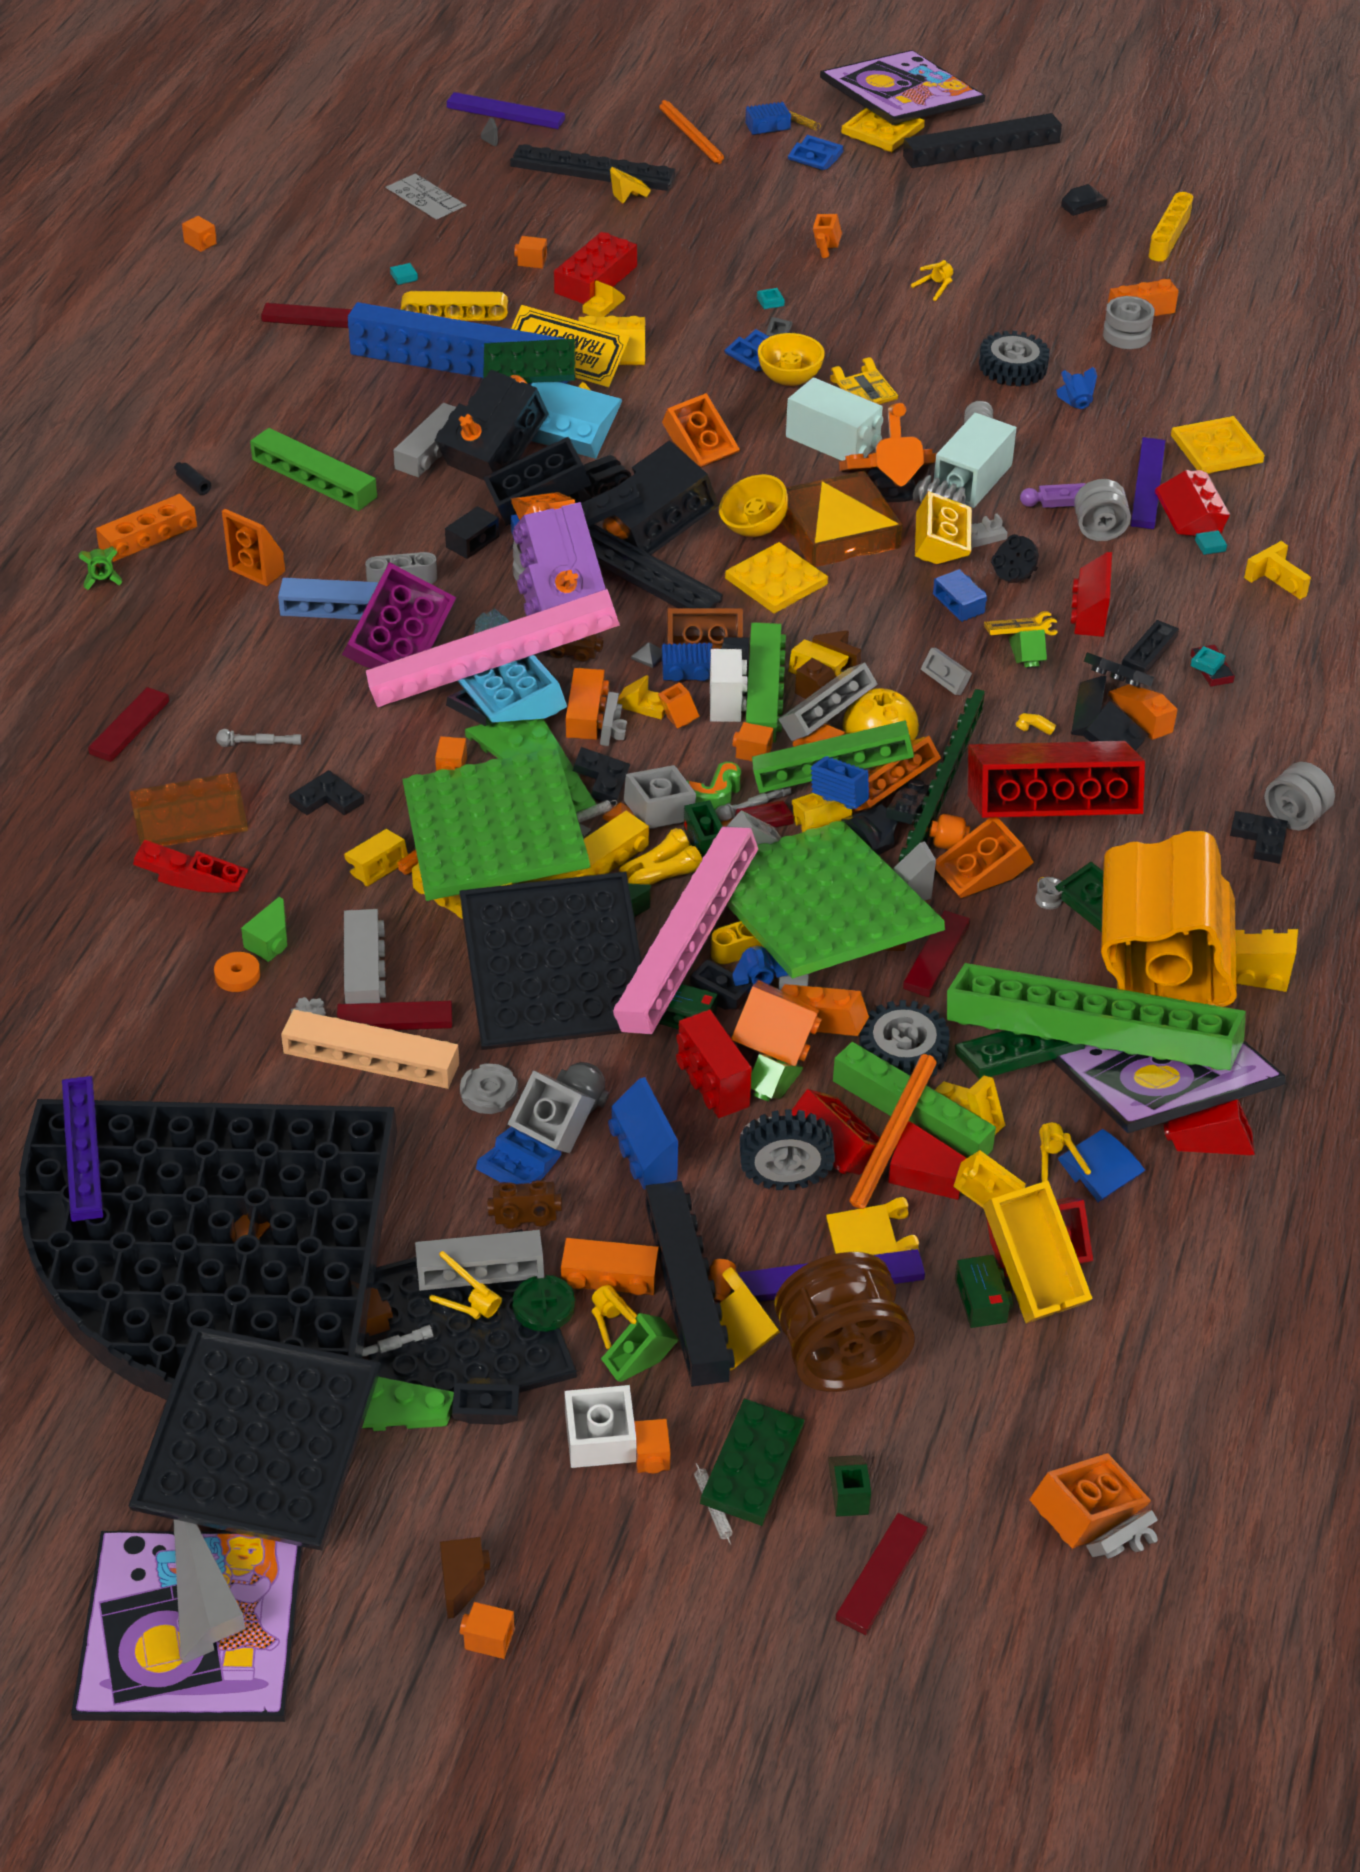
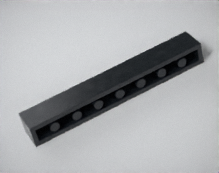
(982, 140)
(687, 1284)

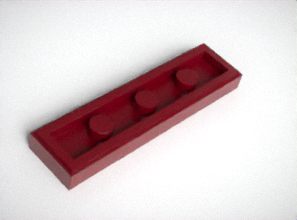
(305, 315)
(128, 724)
(936, 955)
(399, 1014)
(881, 1574)

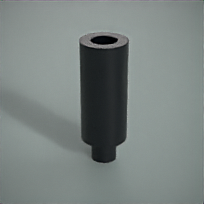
(192, 478)

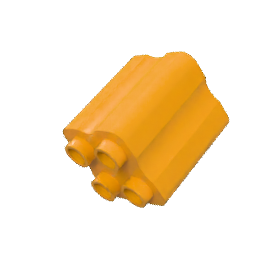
(1170, 920)

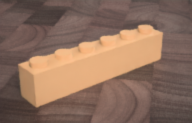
(370, 1048)

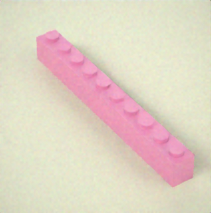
(492, 648)
(685, 931)

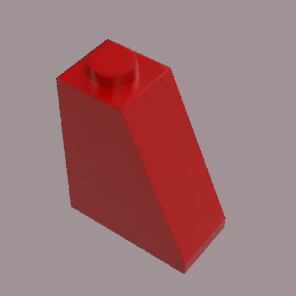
(1213, 1130)
(925, 1163)

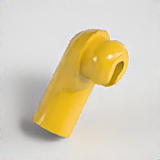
(1037, 721)

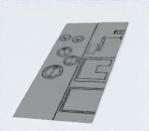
(426, 196)

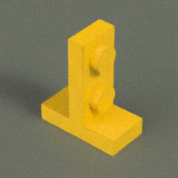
(1273, 565)
(979, 1099)

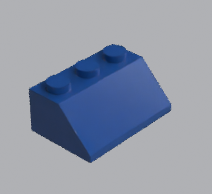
(645, 1135)

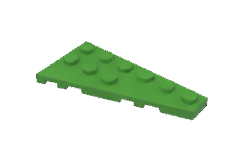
(528, 737)
(408, 1405)

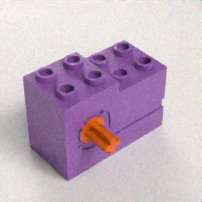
(556, 557)

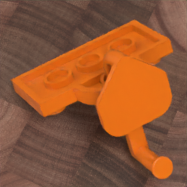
(894, 456)

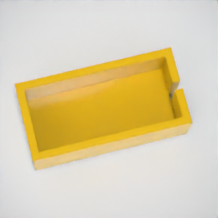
(1037, 1251)

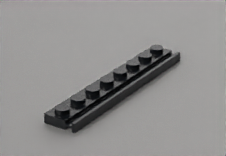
(589, 166)
(650, 572)

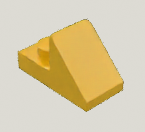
(624, 184)
(604, 301)
(641, 700)

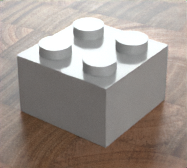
(658, 796)
(551, 1112)

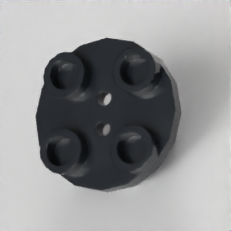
(1015, 559)

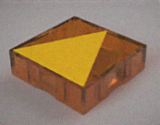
(841, 519)

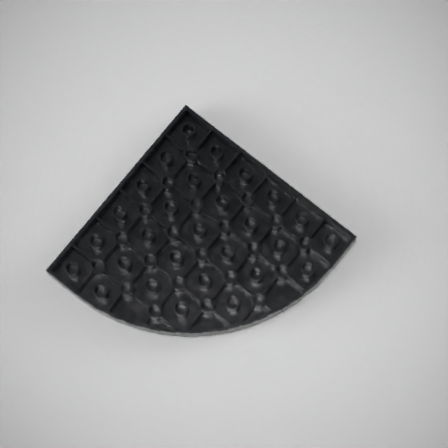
(168, 1231)

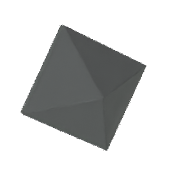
(648, 654)

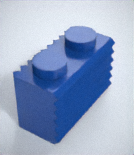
(768, 118)
(960, 595)
(686, 661)
(840, 782)

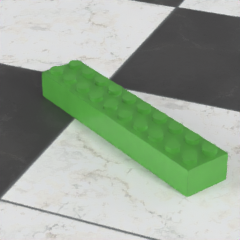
(1097, 1016)

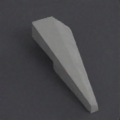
(204, 1598)

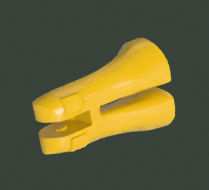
(666, 860)

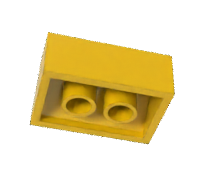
(634, 326)
(942, 529)

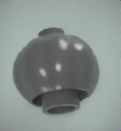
(588, 1080)

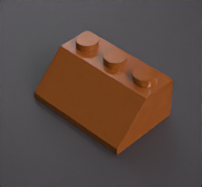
(703, 625)

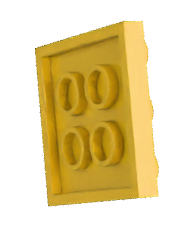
(878, 132)
(1217, 445)
(776, 577)

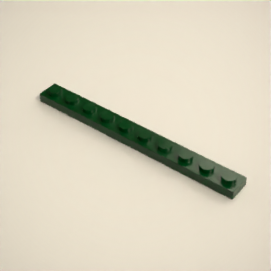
(945, 772)

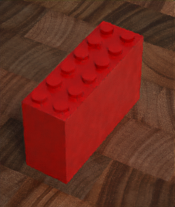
(1055, 779)

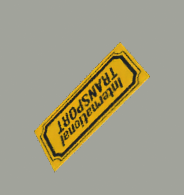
(596, 347)

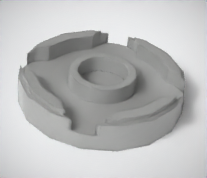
(489, 1089)

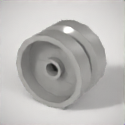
(1128, 322)
(1102, 510)
(1300, 795)

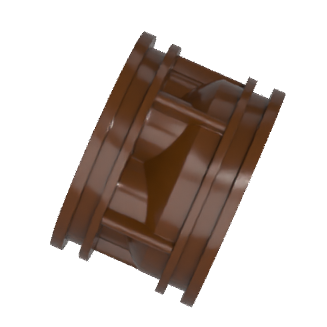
(843, 1322)

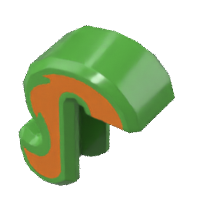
(725, 781)

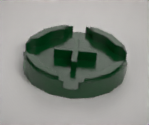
(544, 1303)

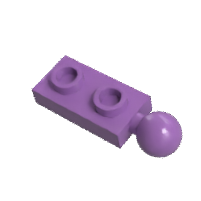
(1051, 495)

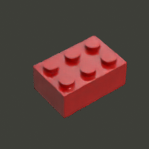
(714, 1064)

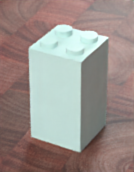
(833, 420)
(976, 456)

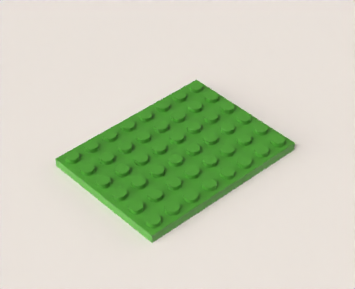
(494, 824)
(827, 901)

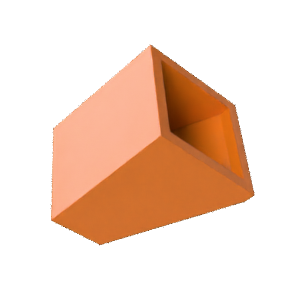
(776, 1024)

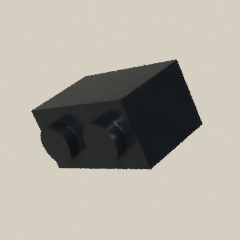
(472, 532)

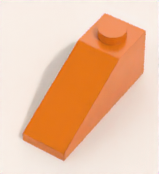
(1147, 709)

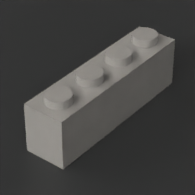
(419, 449)
(828, 701)
(363, 956)
(484, 1257)

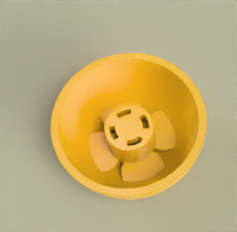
(790, 358)
(754, 505)
(880, 708)

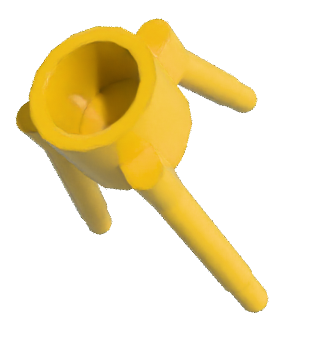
(941, 273)
(1052, 1142)
(482, 1299)
(610, 1304)

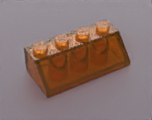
(189, 810)

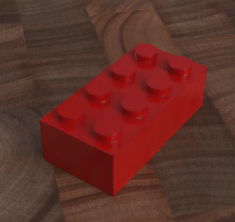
(601, 260)

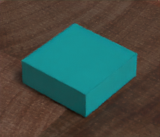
(404, 273)
(770, 298)
(1210, 542)
(1208, 660)

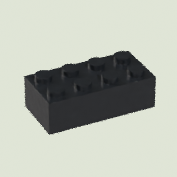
(543, 472)

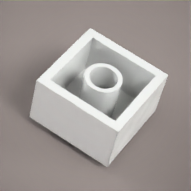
(727, 685)
(600, 1426)

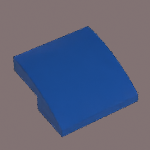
(816, 152)
(747, 349)
(517, 1158)
(1109, 1164)

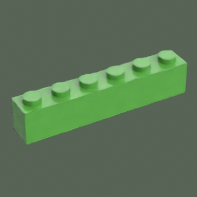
(314, 469)
(765, 676)
(860, 748)
(934, 1113)

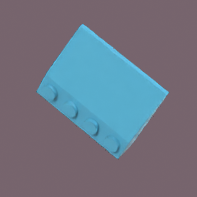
(576, 414)
(516, 691)

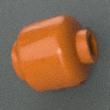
(948, 831)

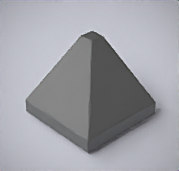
(490, 132)
(778, 326)

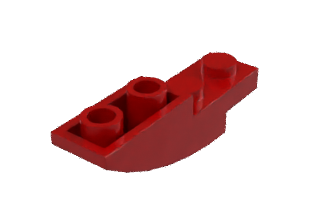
(194, 873)

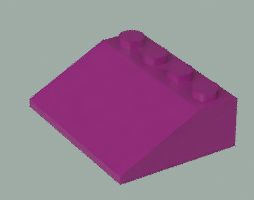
(398, 619)

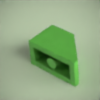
(1029, 647)
(267, 931)
(772, 1077)
(639, 1347)

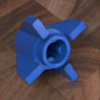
(1077, 388)
(757, 965)

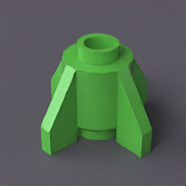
(101, 570)

